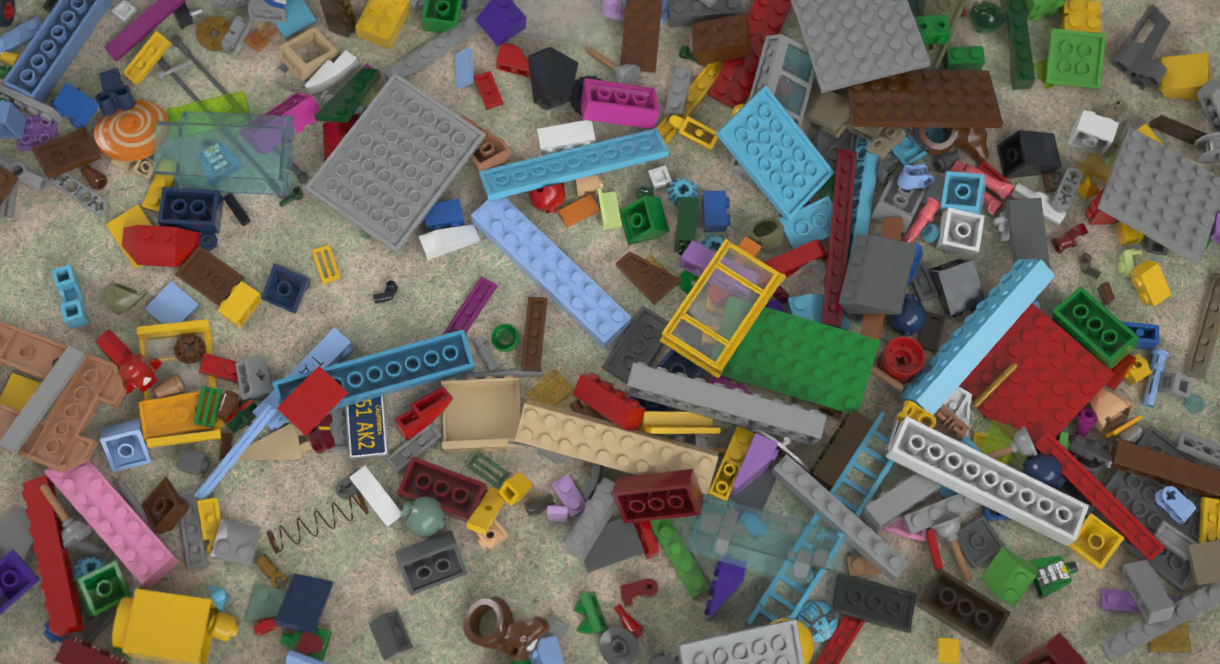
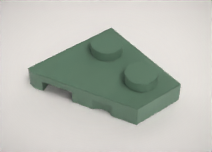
(265, 603)

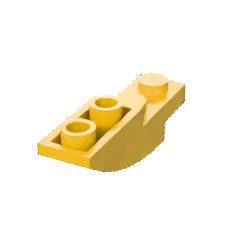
(731, 463)

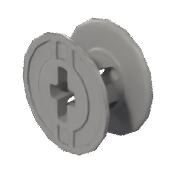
(1211, 143)

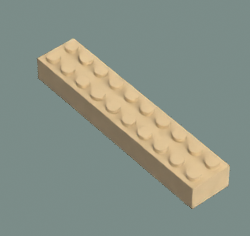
(611, 445)

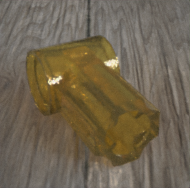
(1095, 166)

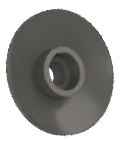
(610, 647)

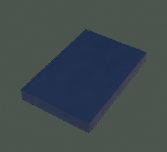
(304, 603)

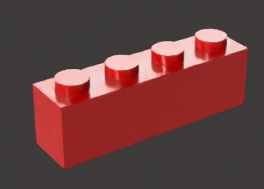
(609, 401)

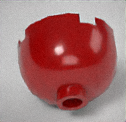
(548, 197)

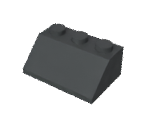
(430, 562)

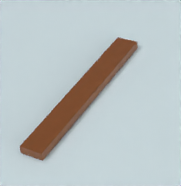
(873, 323)

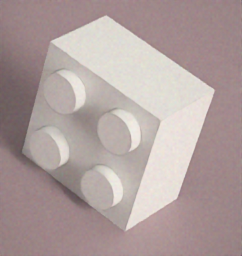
(1093, 132)
(960, 232)

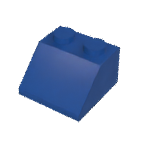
(75, 106)

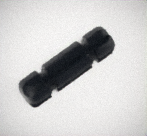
(237, 209)

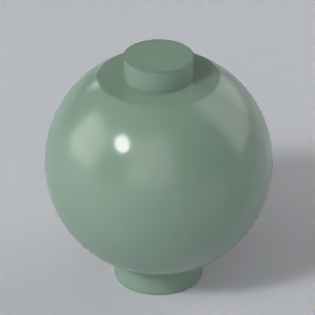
(424, 516)

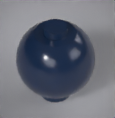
(911, 318)
(1045, 469)

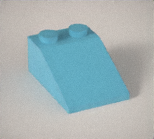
(810, 307)

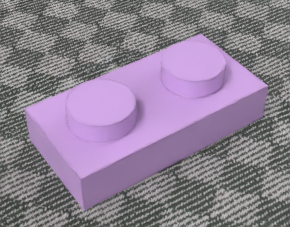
(569, 495)

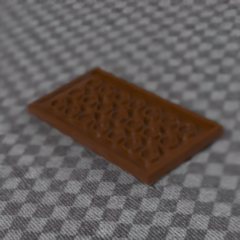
(926, 100)

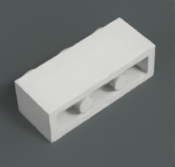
(565, 136)

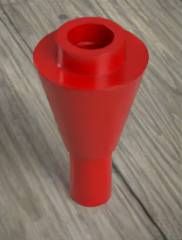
(629, 622)

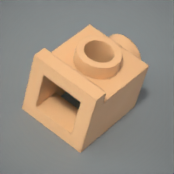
(588, 185)
(490, 543)

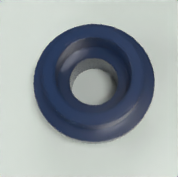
(210, 245)

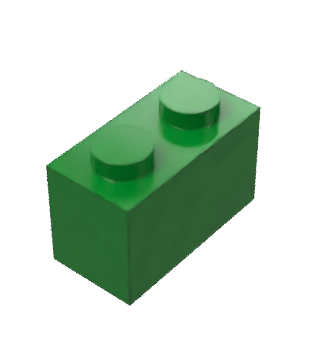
(964, 58)

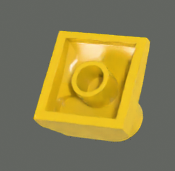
(1095, 542)

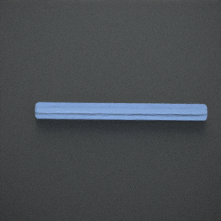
(236, 451)

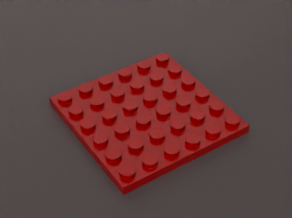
(1051, 380)

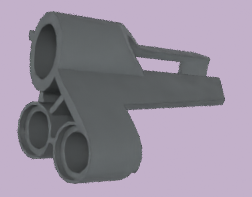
(1135, 58)

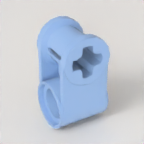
(915, 177)
(1176, 506)

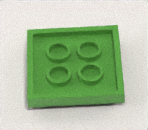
(1075, 59)

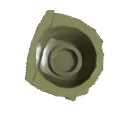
(771, 229)
(122, 298)

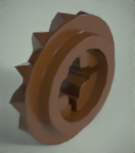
(189, 357)

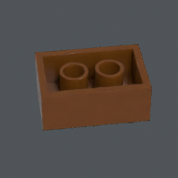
(721, 39)

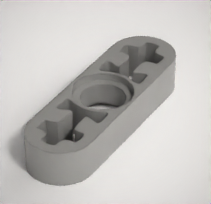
(1060, 193)

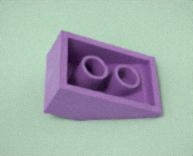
(759, 456)

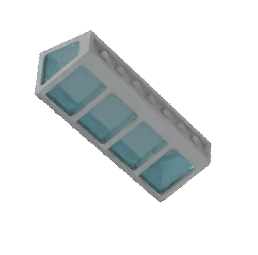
(789, 77)

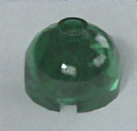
(986, 17)

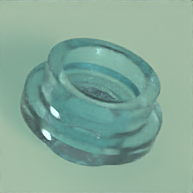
(1198, 399)

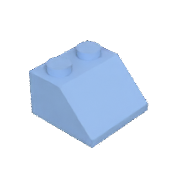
(125, 445)

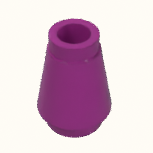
(1085, 421)

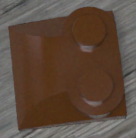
(164, 507)

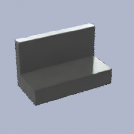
(390, 634)

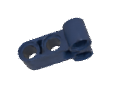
(113, 93)

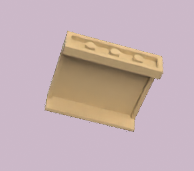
(481, 414)

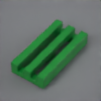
(211, 390)

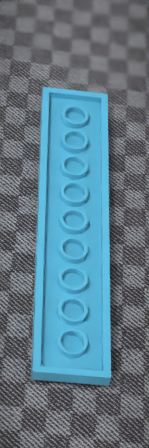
(573, 164)

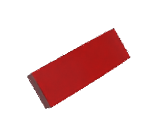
(423, 412)

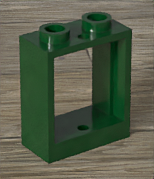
(686, 223)

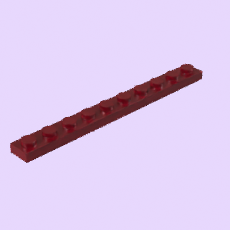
(838, 237)

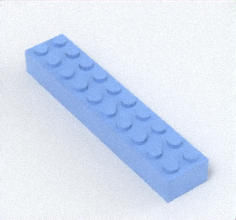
(551, 270)

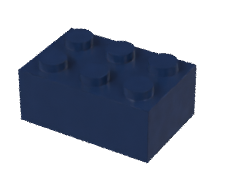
(191, 209)

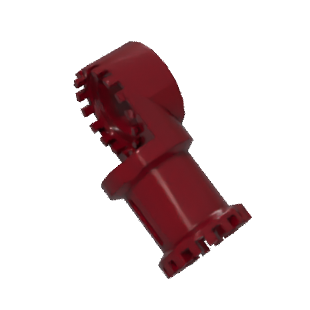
(1069, 238)

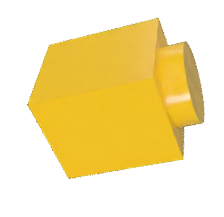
(164, 627)

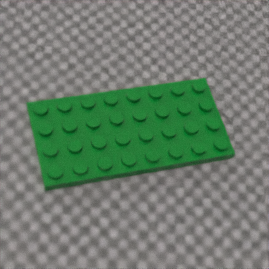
(805, 360)

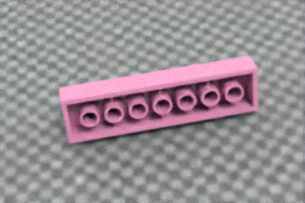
(115, 522)

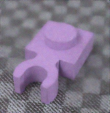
(613, 9)

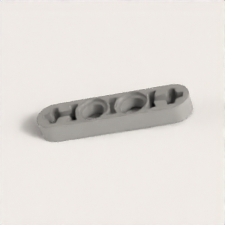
(79, 192)

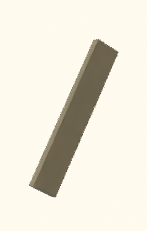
(1207, 333)

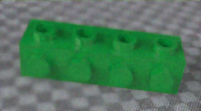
(934, 29)

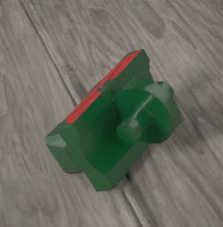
(242, 416)

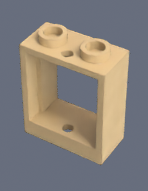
(296, 64)

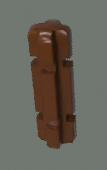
(226, 446)

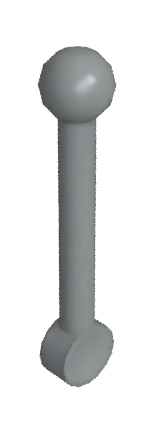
(161, 75)

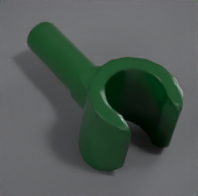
(685, 53)
(293, 197)

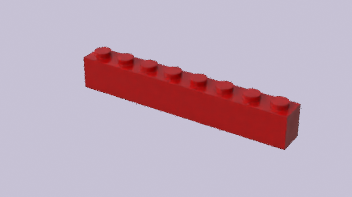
(53, 560)

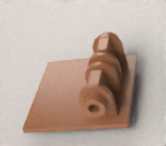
(949, 423)

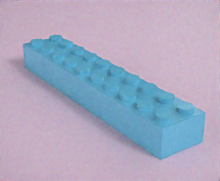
(978, 334)

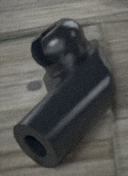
(388, 294)

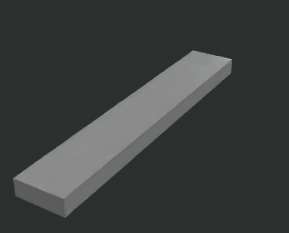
(42, 399)

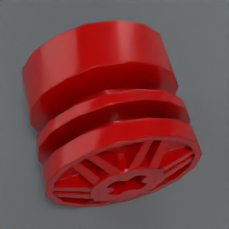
(905, 351)

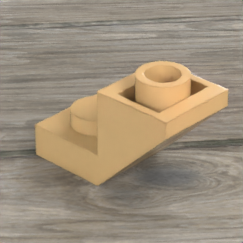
(141, 168)

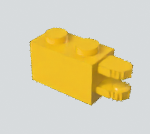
(694, 131)

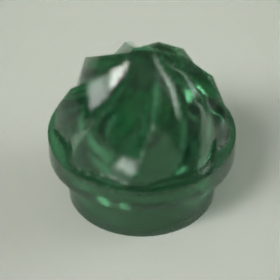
(644, 190)

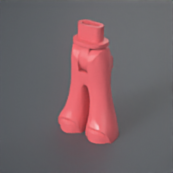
(1001, 188)

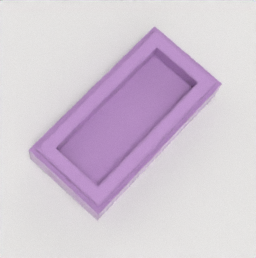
(557, 513)

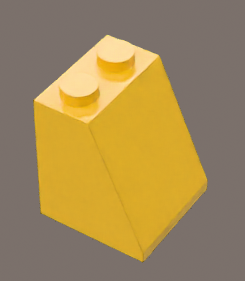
(1185, 75)

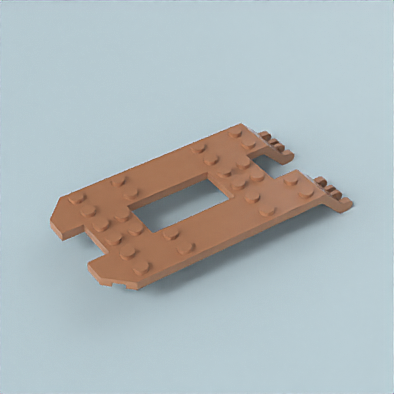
(59, 438)

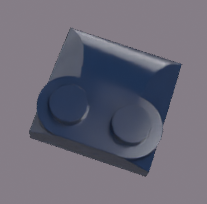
(285, 287)

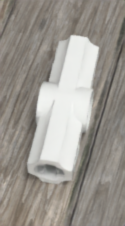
(1049, 213)

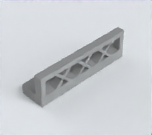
(1198, 447)

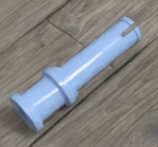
(1157, 367)

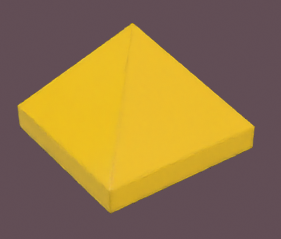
(1087, 188)

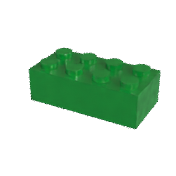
(1095, 327)

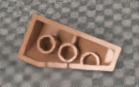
(490, 153)

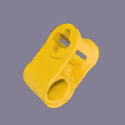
(916, 413)

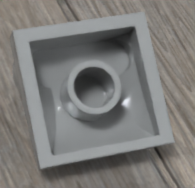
(235, 542)

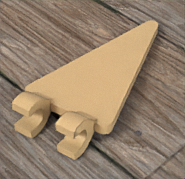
(279, 445)

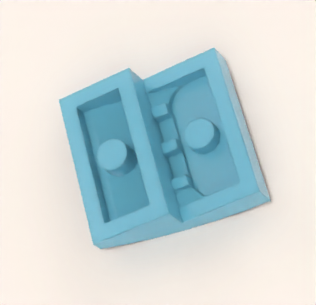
(298, 18)

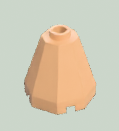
(1109, 406)

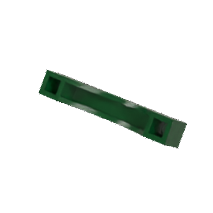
(1021, 58)

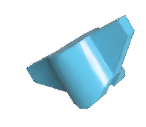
(219, 597)

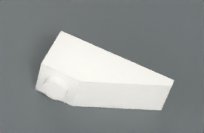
(447, 240)

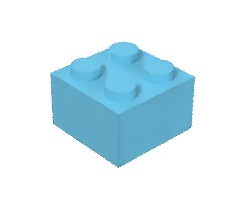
(964, 192)

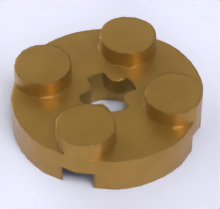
(207, 27)

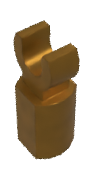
(269, 569)

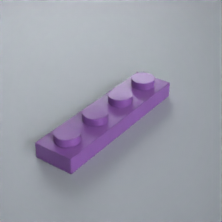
(1122, 601)

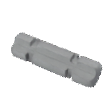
(486, 354)

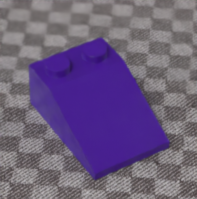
(15, 579)

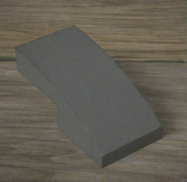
(589, 485)

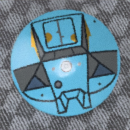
(818, 620)

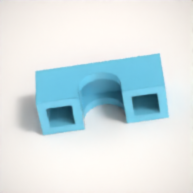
(73, 305)

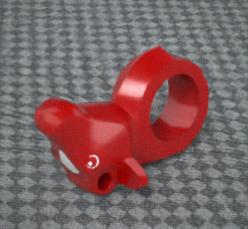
(134, 369)

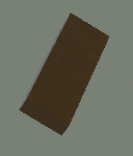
(1176, 129)

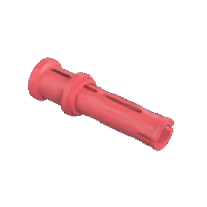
(924, 216)

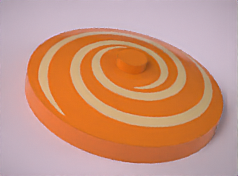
(129, 133)

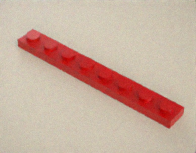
(1101, 498)

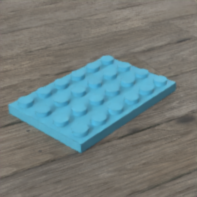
(775, 153)

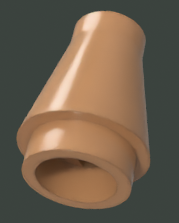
(170, 386)

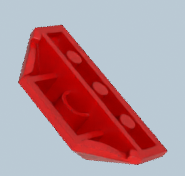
(159, 245)

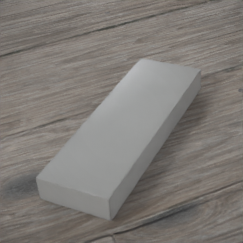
(414, 447)

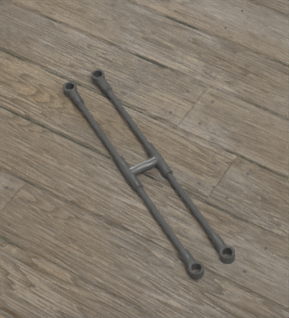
(294, 168)

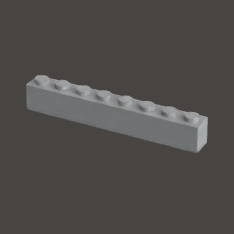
(839, 517)

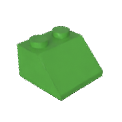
(1009, 576)

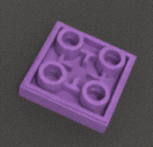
(36, 132)

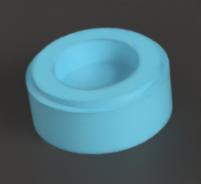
(930, 233)

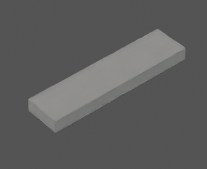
(191, 533)

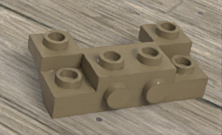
(881, 138)

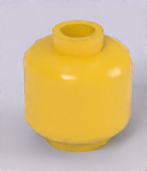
(223, 626)

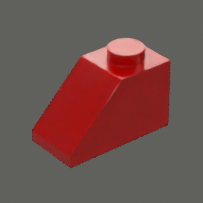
(512, 60)

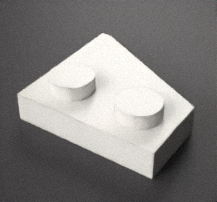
(959, 404)

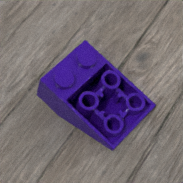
(727, 583)

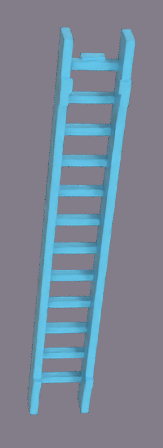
(868, 495)

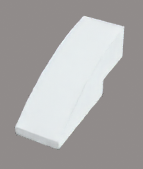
(332, 73)
(375, 495)

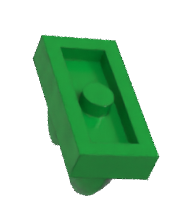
(595, 621)

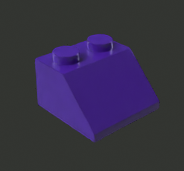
(501, 20)

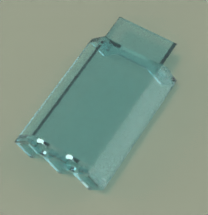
(227, 152)

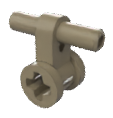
(1110, 111)

